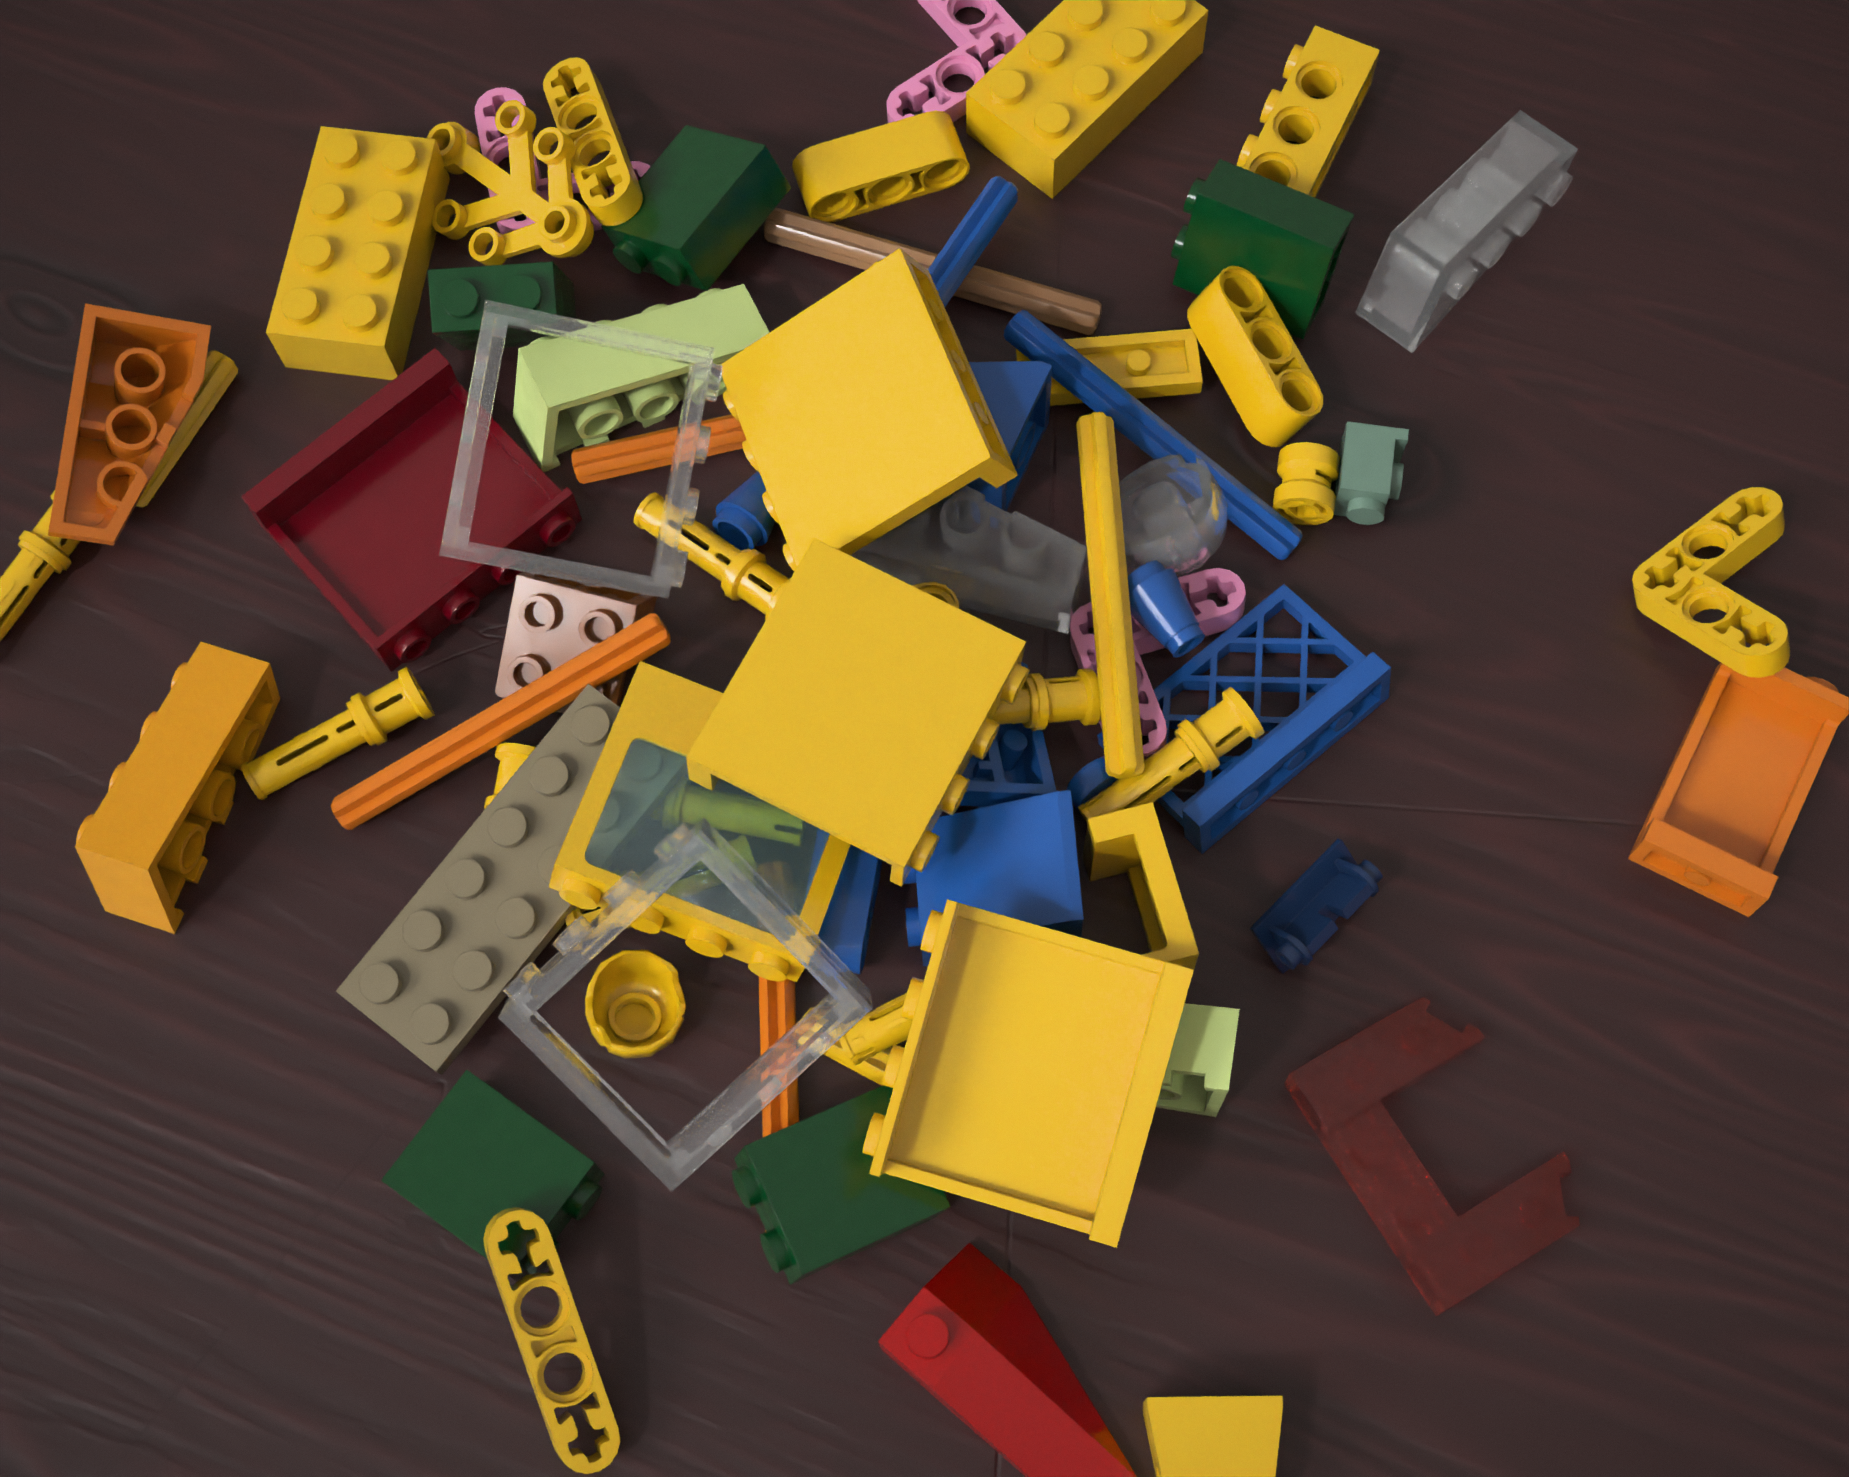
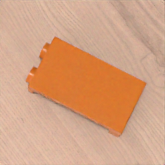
(1740, 784)

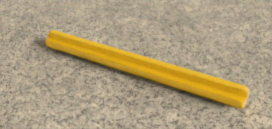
(1110, 597)

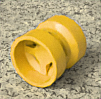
(1306, 483)

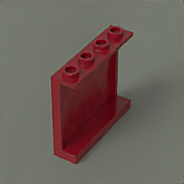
(371, 507)

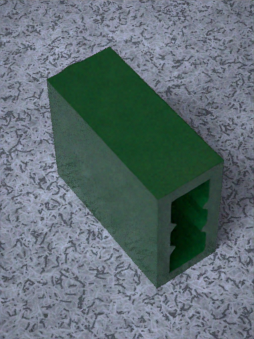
(699, 207)
(1264, 228)
(461, 293)
(489, 1157)
(819, 1193)

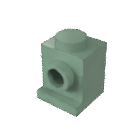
(1369, 471)

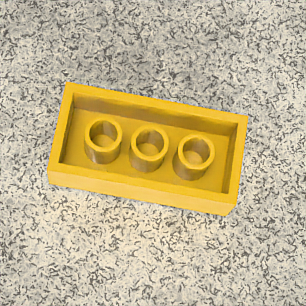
(1081, 83)
(358, 254)

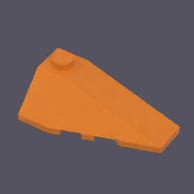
(124, 408)

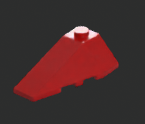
(999, 1370)

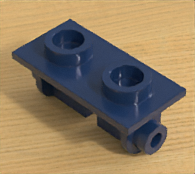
(1306, 912)

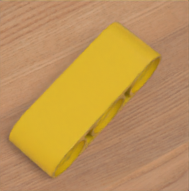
(880, 166)
(1254, 356)

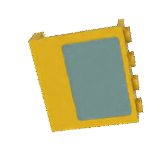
(646, 792)

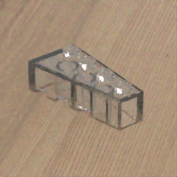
(1465, 229)
(987, 559)

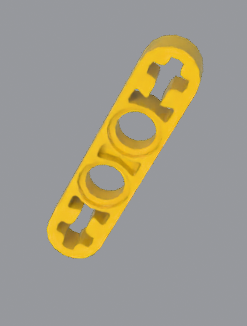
(591, 140)
(559, 1336)

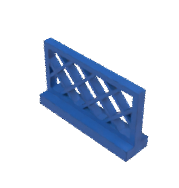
(1293, 739)

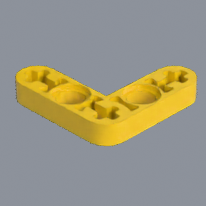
(1760, 522)

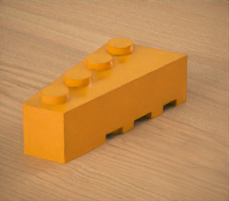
(176, 784)

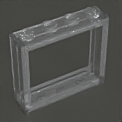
(690, 447)
(755, 1087)

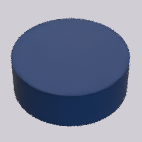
(1089, 782)

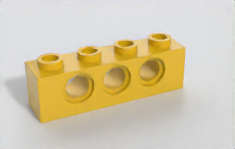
(1325, 68)

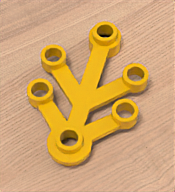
(514, 191)

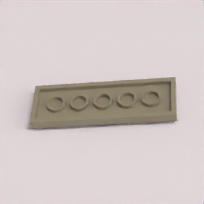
(486, 903)

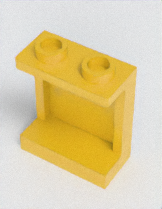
(1135, 844)

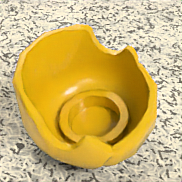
(635, 1004)

